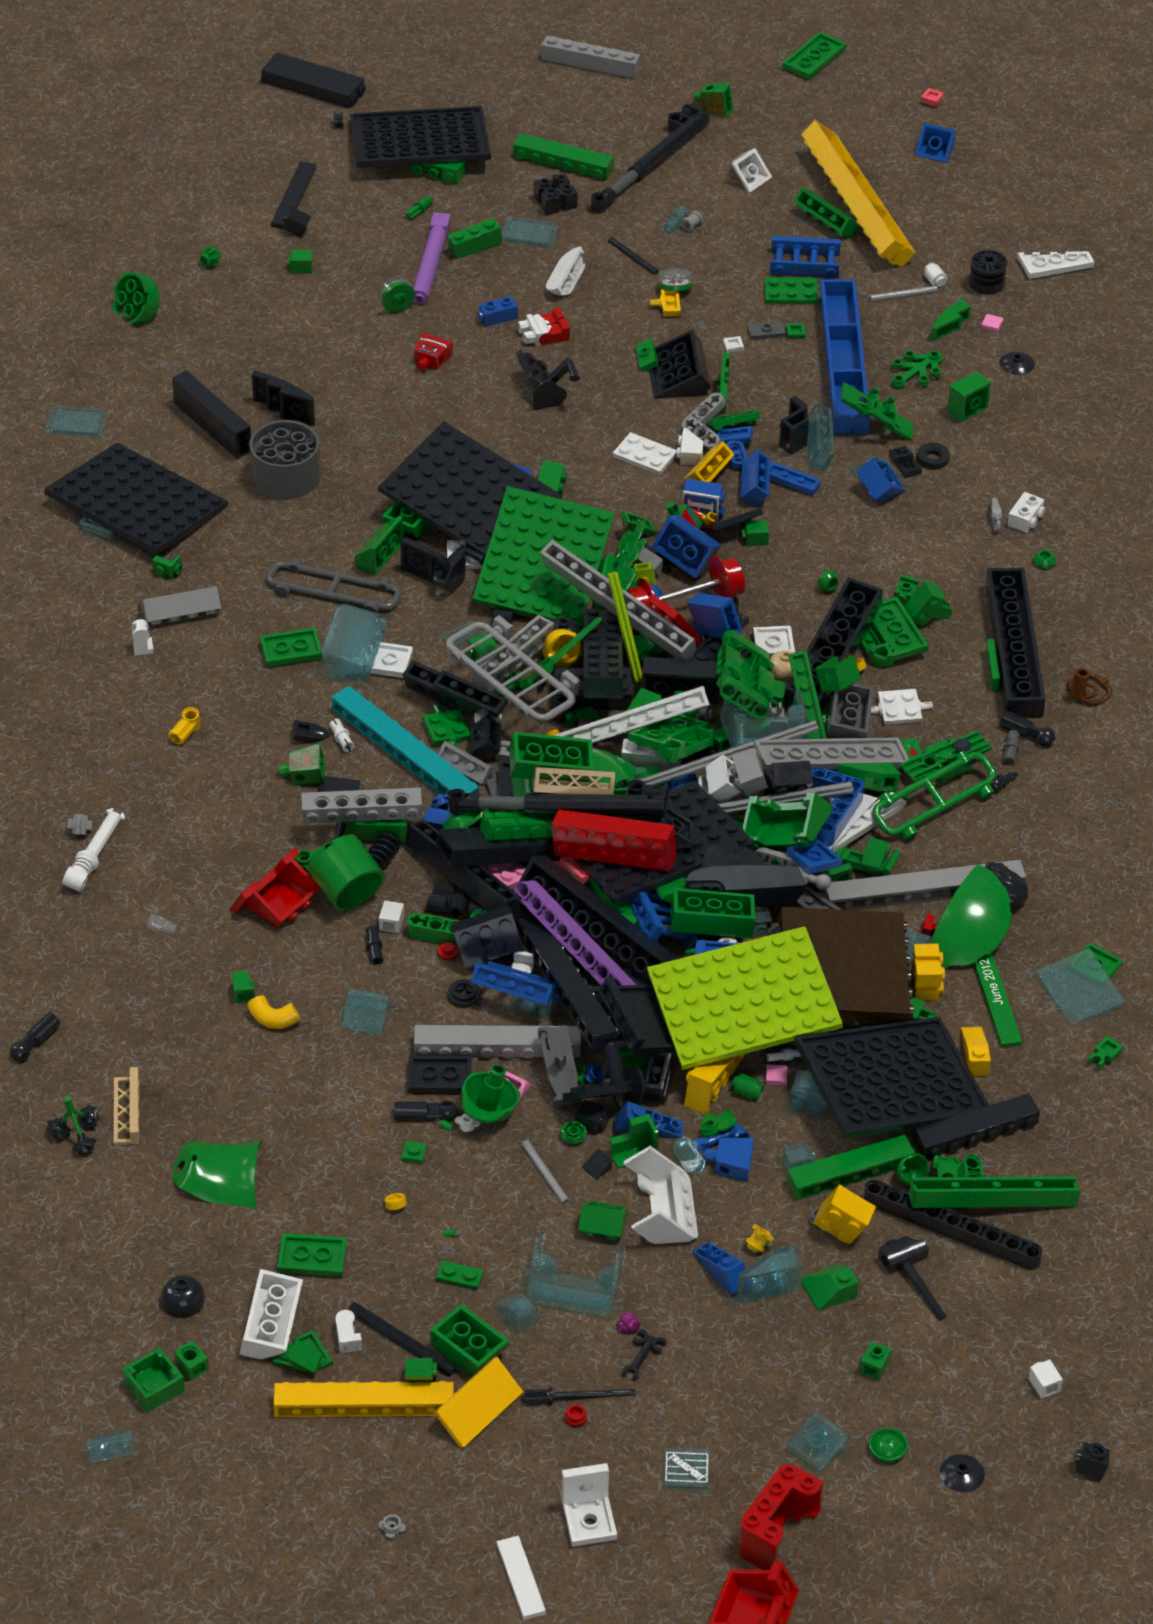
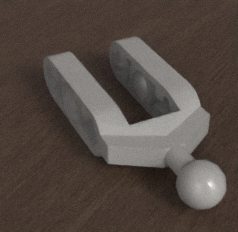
(822, 881)

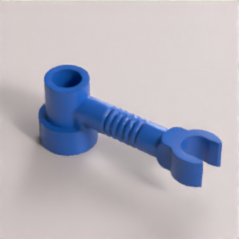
(734, 1132)

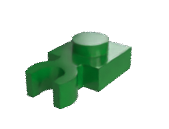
(1107, 1051)

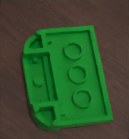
(892, 635)
(675, 737)

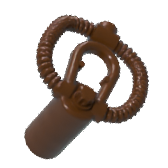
(1079, 683)

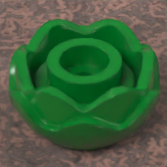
(1044, 559)
(828, 581)
(573, 1132)

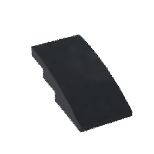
(283, 397)

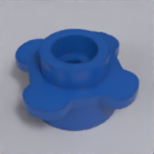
(440, 802)
(598, 1070)

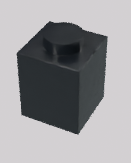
(296, 221)
(592, 1116)

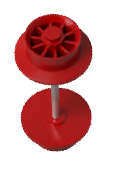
(725, 578)

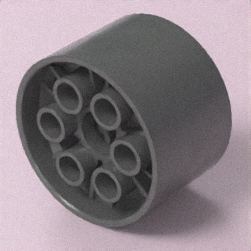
(285, 459)

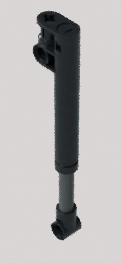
(682, 126)
(639, 800)

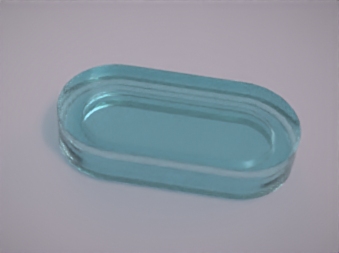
(688, 1155)

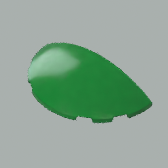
(612, 763)
(974, 919)

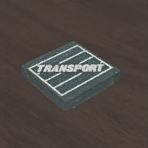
(686, 1469)

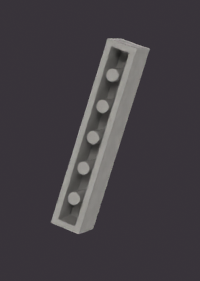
(590, 57)

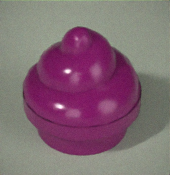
(628, 1322)

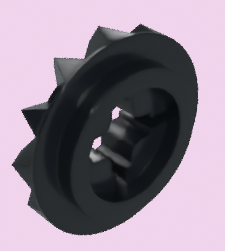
(457, 988)

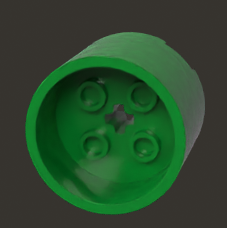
(346, 873)

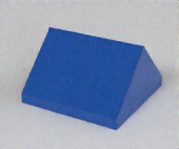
(936, 142)

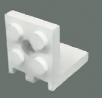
(587, 1498)

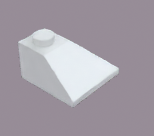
(751, 170)

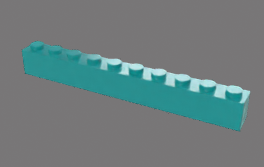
(400, 743)

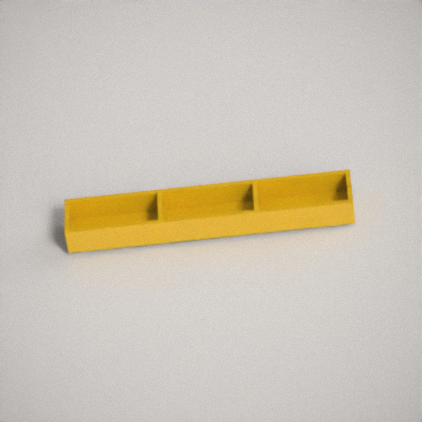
(858, 194)

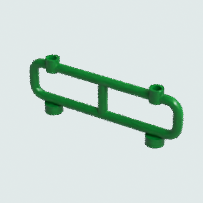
(908, 828)

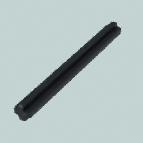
(401, 1338)

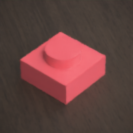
(932, 97)

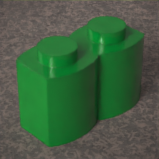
(420, 1369)

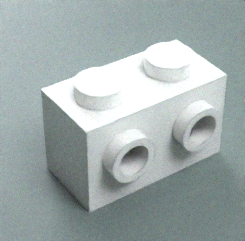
(1026, 512)
(721, 779)

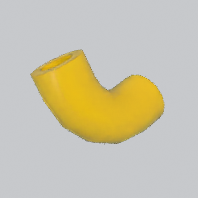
(271, 1017)

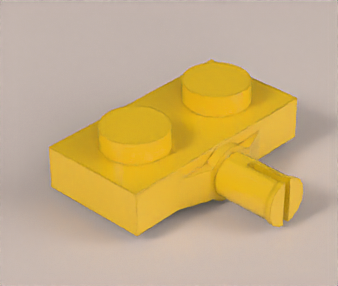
(668, 302)

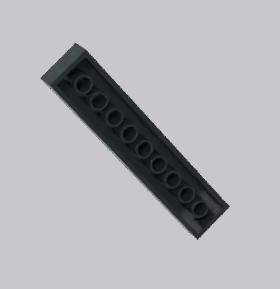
(1015, 641)
(612, 931)

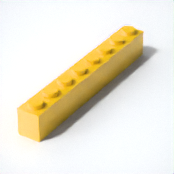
(360, 1399)

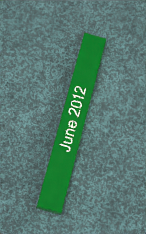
(997, 1002)

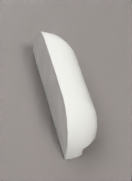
(566, 273)

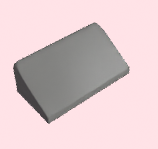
(648, 556)

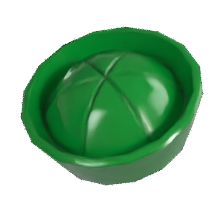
(888, 1445)

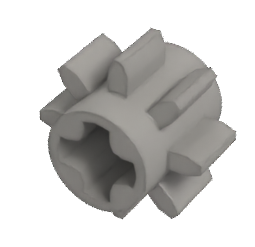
(79, 824)

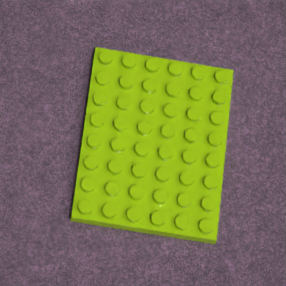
(744, 997)

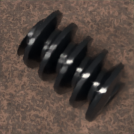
(384, 849)

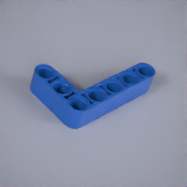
(843, 805)

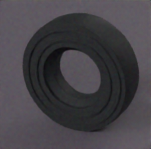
(933, 464)

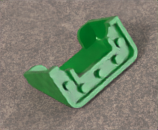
(786, 823)

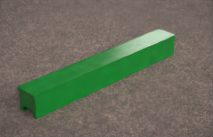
(994, 1192)

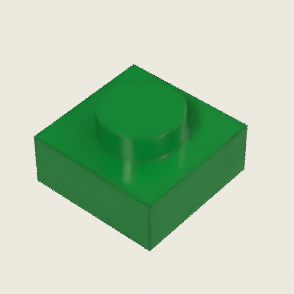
(414, 1152)

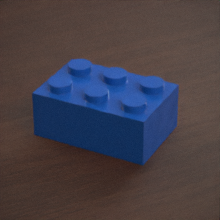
(686, 545)

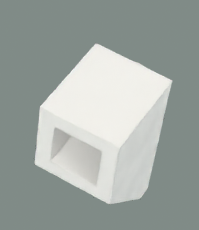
(691, 448)

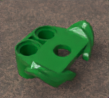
(950, 1166)

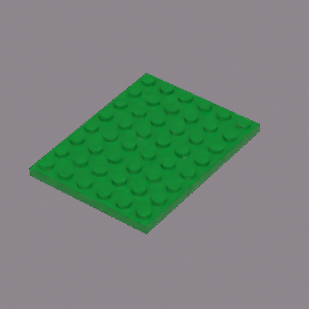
(513, 568)

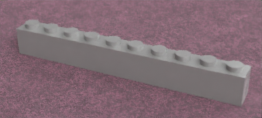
(598, 588)
(903, 888)

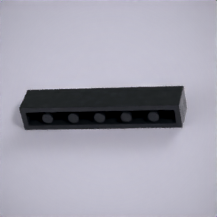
(977, 1126)

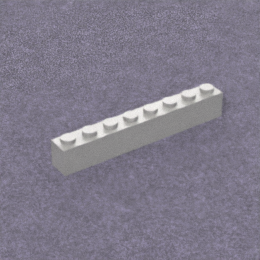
(485, 1041)

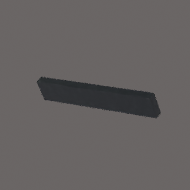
(294, 192)

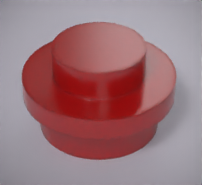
(448, 950)
(576, 1415)

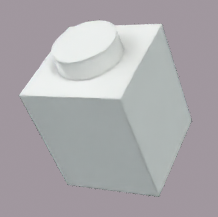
(391, 916)
(1045, 1378)

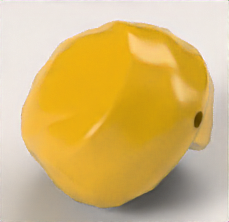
(556, 641)

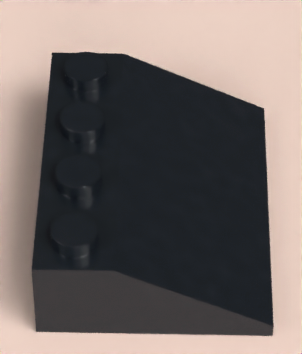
(680, 368)

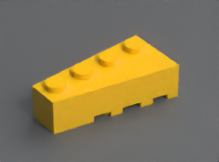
(706, 1081)

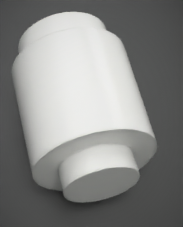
(935, 275)

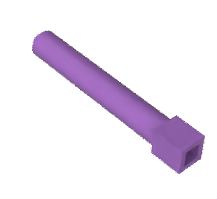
(439, 230)

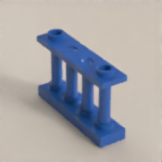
(802, 245)
(652, 923)
(514, 982)

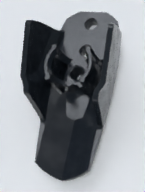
(746, 873)

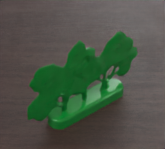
(628, 553)

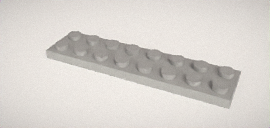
(831, 752)

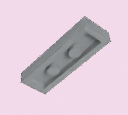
(465, 762)

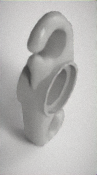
(995, 514)

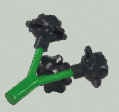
(87, 1118)

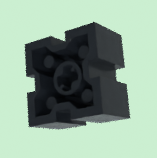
(555, 194)

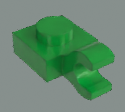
(584, 714)

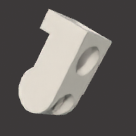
(141, 641)
(345, 1332)

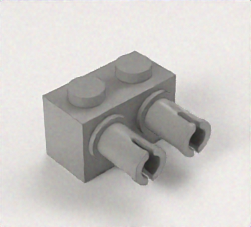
(749, 772)

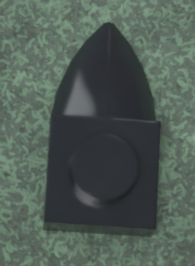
(308, 731)

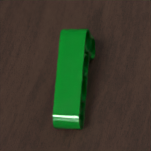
(433, 928)

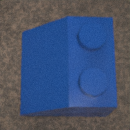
(880, 480)

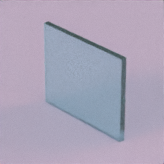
(1080, 987)

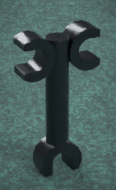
(647, 1343)

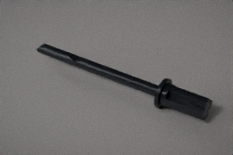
(548, 1395)

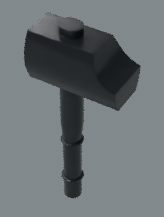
(901, 1255)

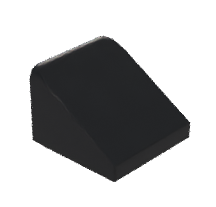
(598, 1164)

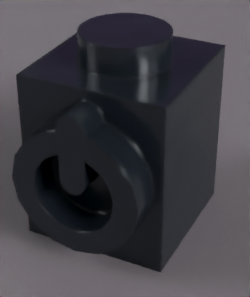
(1092, 1460)

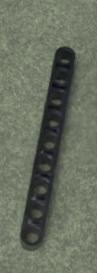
(955, 1226)

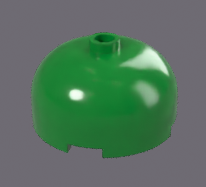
(139, 296)

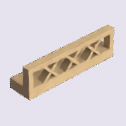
(572, 786)
(133, 1106)

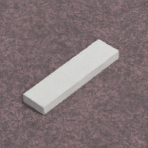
(521, 1578)

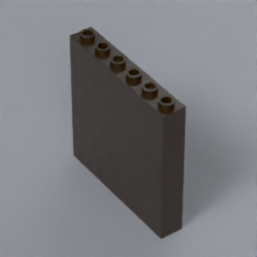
(860, 960)

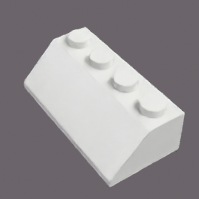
(270, 1315)

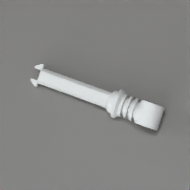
(87, 860)

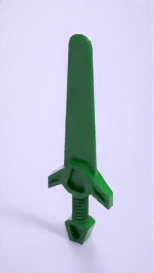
(549, 663)

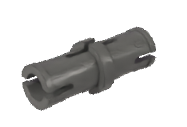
(1011, 747)

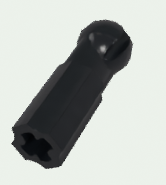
(1011, 721)
(36, 1035)
(422, 1110)

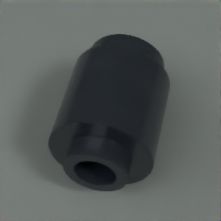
(558, 700)

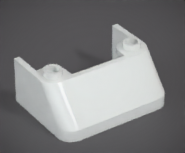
(670, 1198)

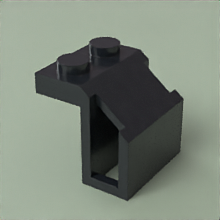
(794, 427)

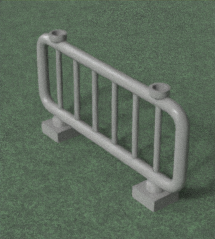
(501, 632)

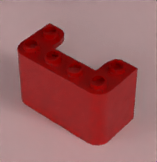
(786, 1495)

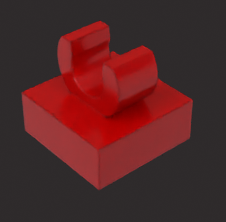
(928, 927)

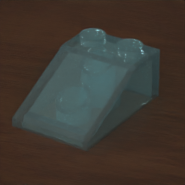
(771, 1275)

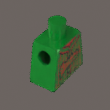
(716, 99)
(305, 766)

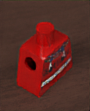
(432, 352)

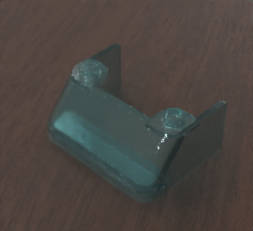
(743, 728)
(570, 1291)

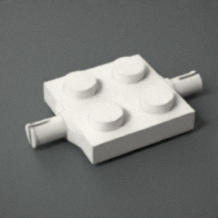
(900, 707)

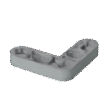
(699, 422)

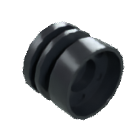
(988, 272)

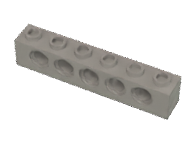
(528, 640)
(361, 805)

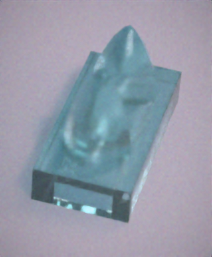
(110, 1446)

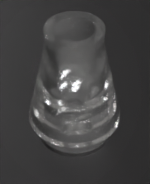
(159, 924)

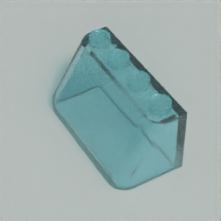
(353, 641)

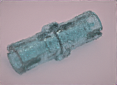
(674, 219)

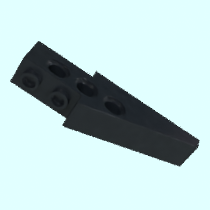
(452, 690)

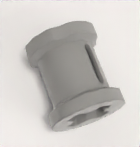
(691, 221)

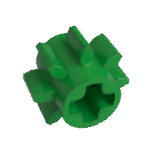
(210, 256)

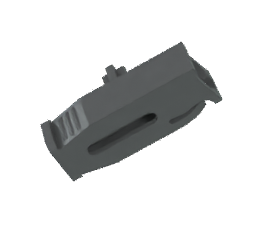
(558, 1063)

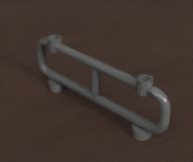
(283, 588)

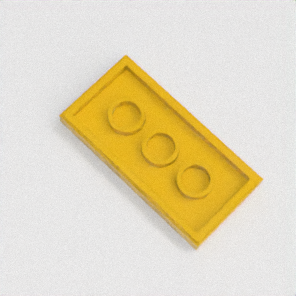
(478, 1402)

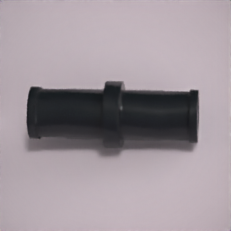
(374, 945)

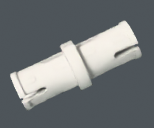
(341, 735)

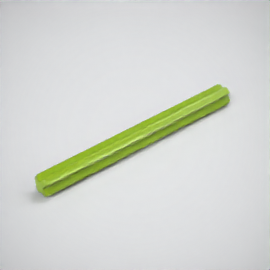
(625, 627)

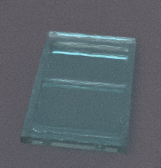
(529, 232)
(76, 421)

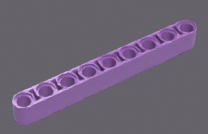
(574, 933)

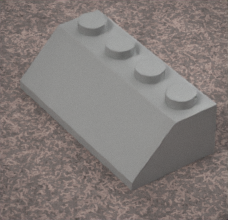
(180, 604)

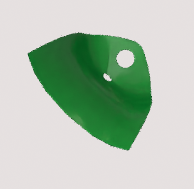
(221, 1172)

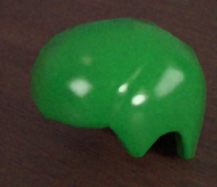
(910, 1167)

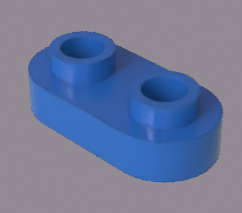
(740, 454)

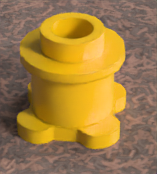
(758, 1239)

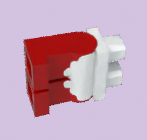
(545, 328)

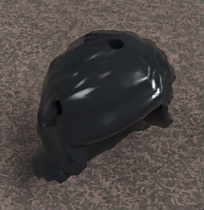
(1014, 884)

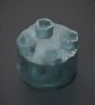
(806, 1094)

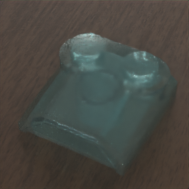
(818, 1441)

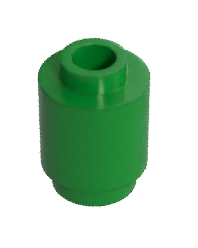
(747, 1087)

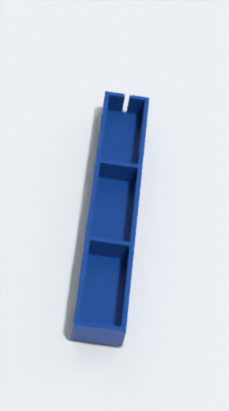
(843, 351)

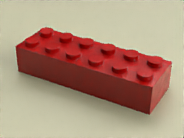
(614, 840)

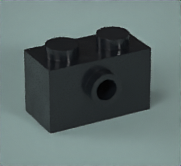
(485, 738)

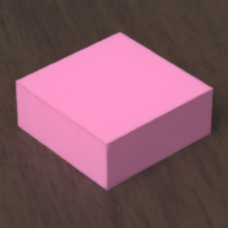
(992, 323)
(776, 1075)

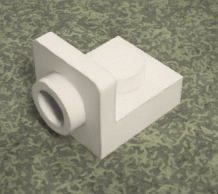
(524, 961)

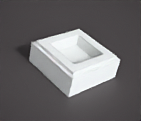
(733, 344)

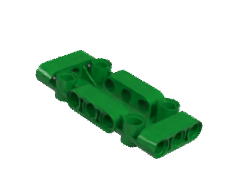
(745, 677)

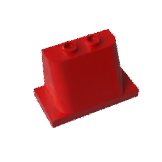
(279, 892)
(756, 1597)

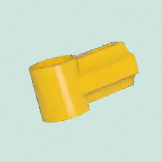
(187, 724)

